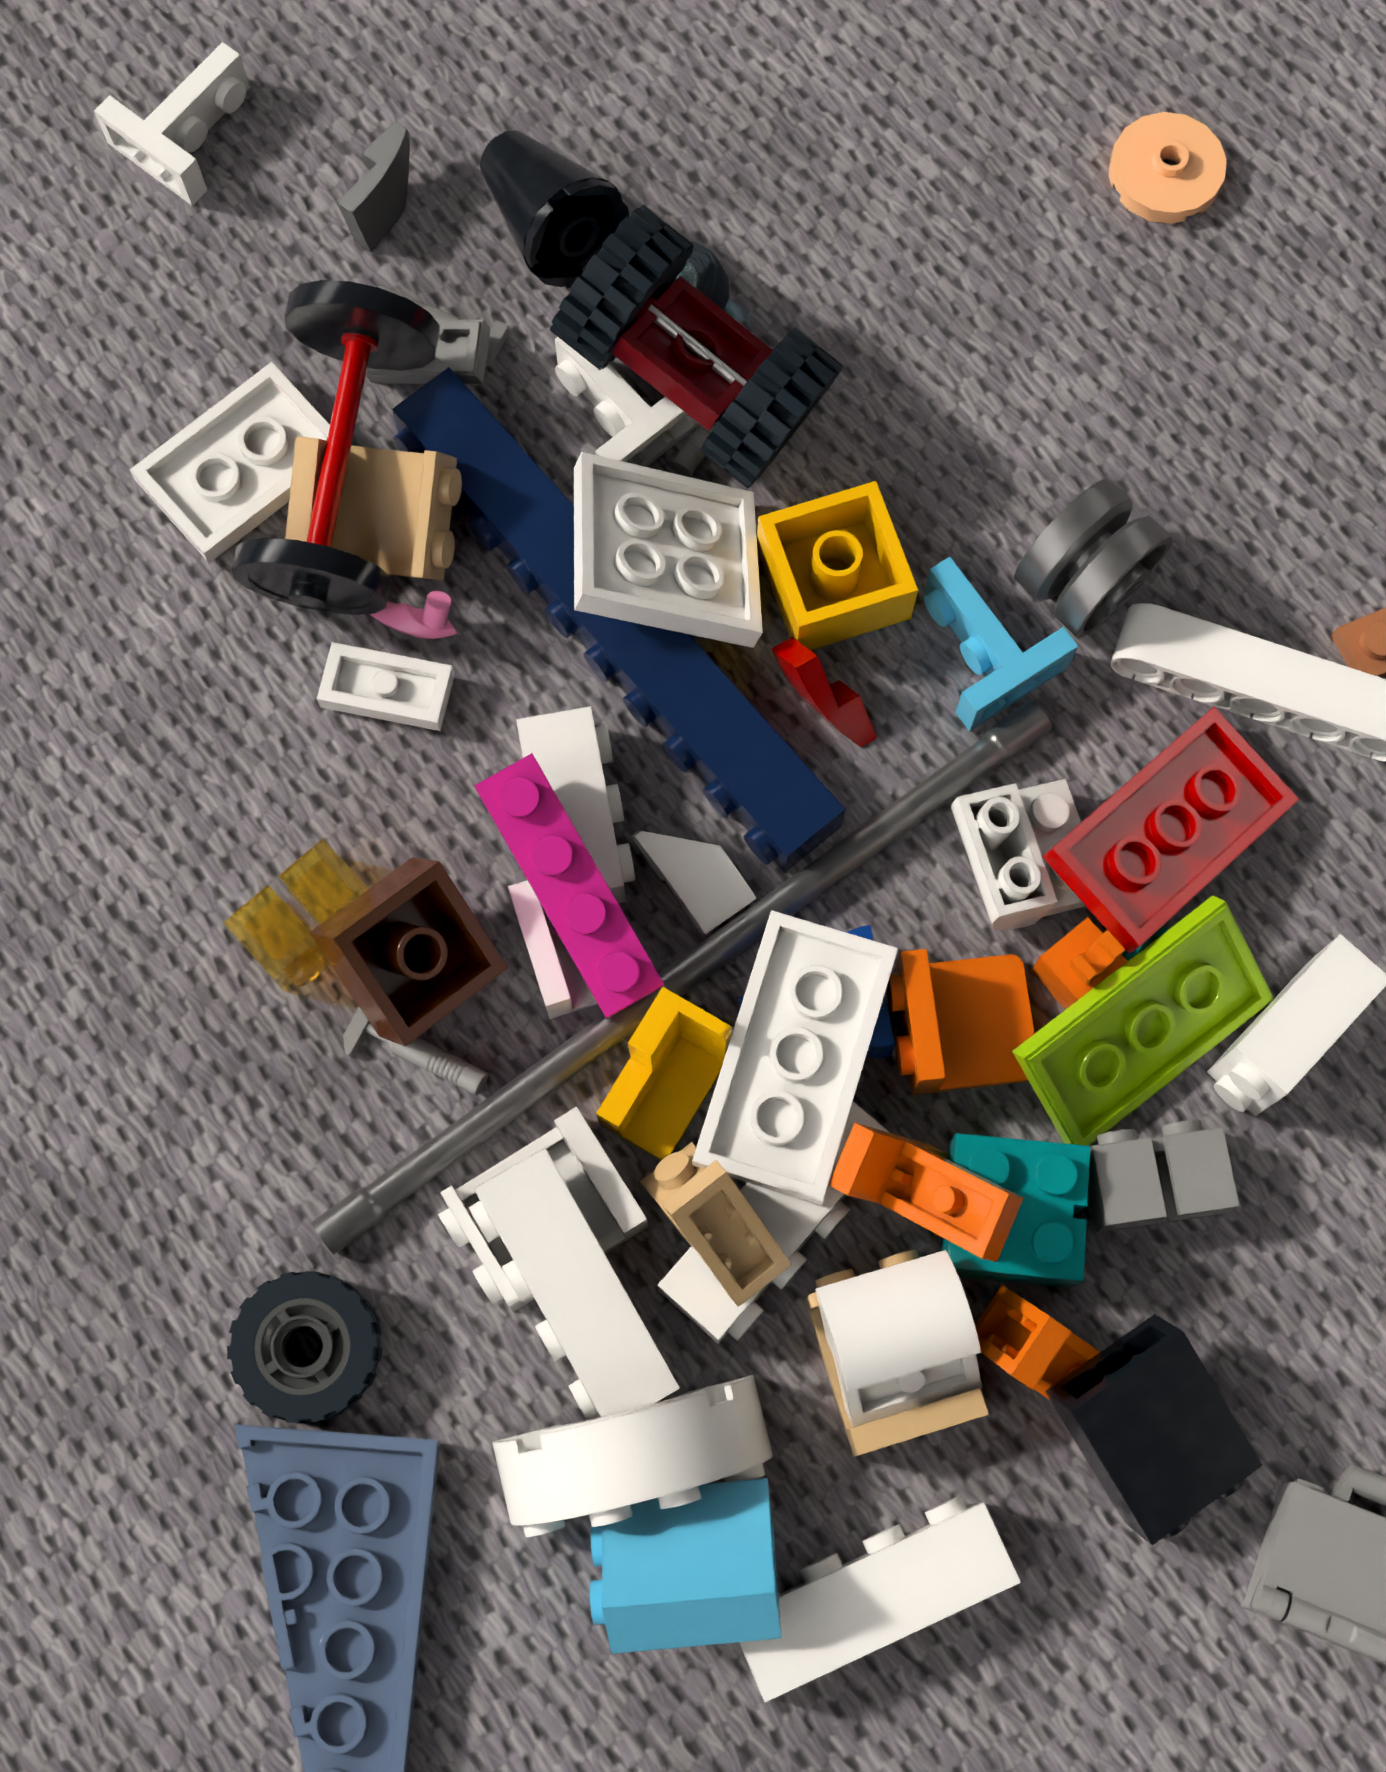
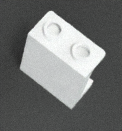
(591, 1181)

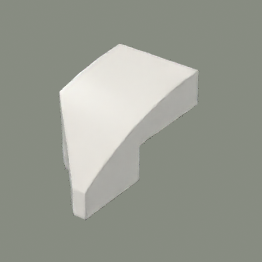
(698, 876)

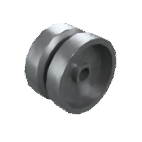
(1092, 557)

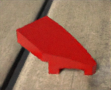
(834, 702)

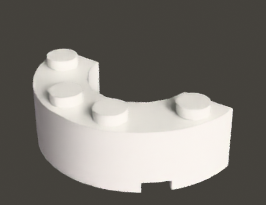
(633, 1457)

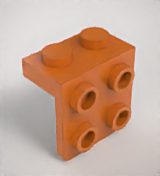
(959, 1020)

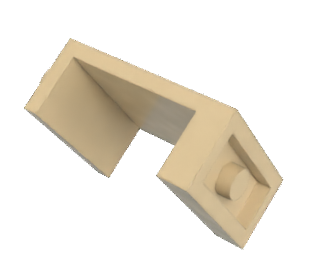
(389, 509)

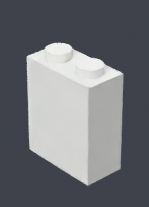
(1297, 1027)

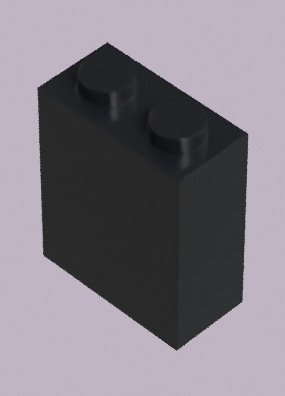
(1154, 1429)

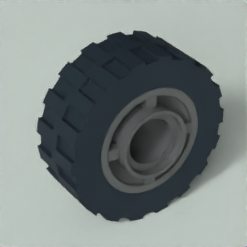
(263, 1339)

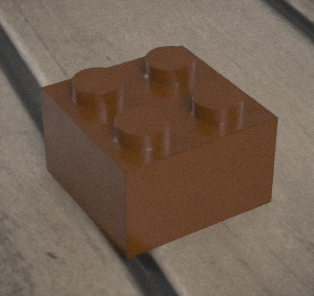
(409, 950)

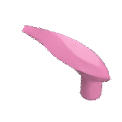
(420, 623)

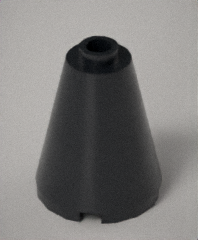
(550, 205)

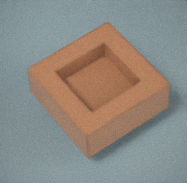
(1364, 643)

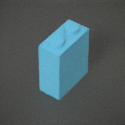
(689, 1571)

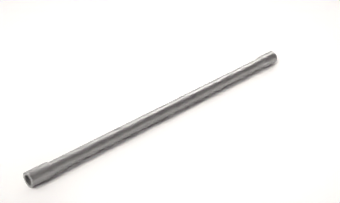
(370, 1203)

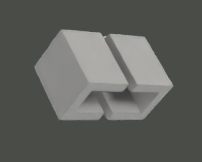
(1159, 1178)

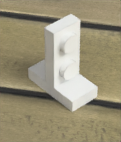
(178, 123)
(637, 430)

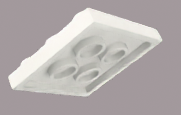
(665, 551)

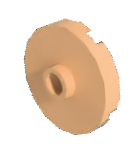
(1162, 190)

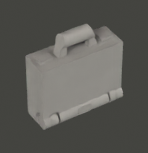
(1326, 1564)

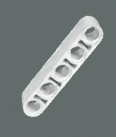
(1253, 677)

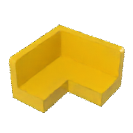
(668, 1075)

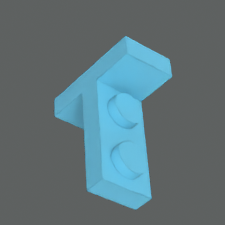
(990, 648)

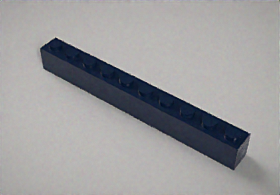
(660, 669)

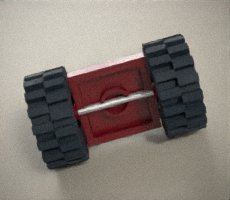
(691, 348)

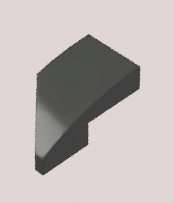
(381, 194)

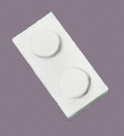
(385, 686)

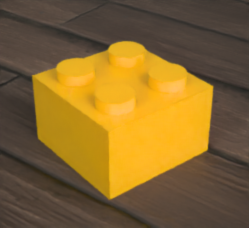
(836, 566)

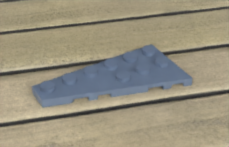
(345, 1583)

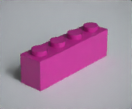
(569, 886)

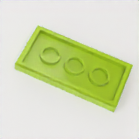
(1144, 1024)

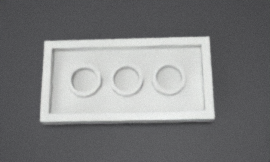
(795, 1057)

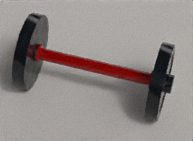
(363, 330)

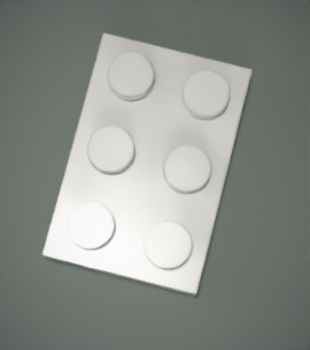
(231, 462)

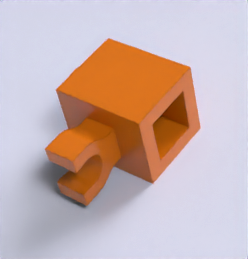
(1078, 962)

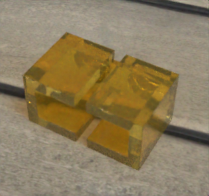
(276, 935)

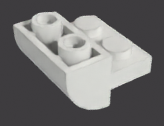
(1005, 843)
(900, 1337)

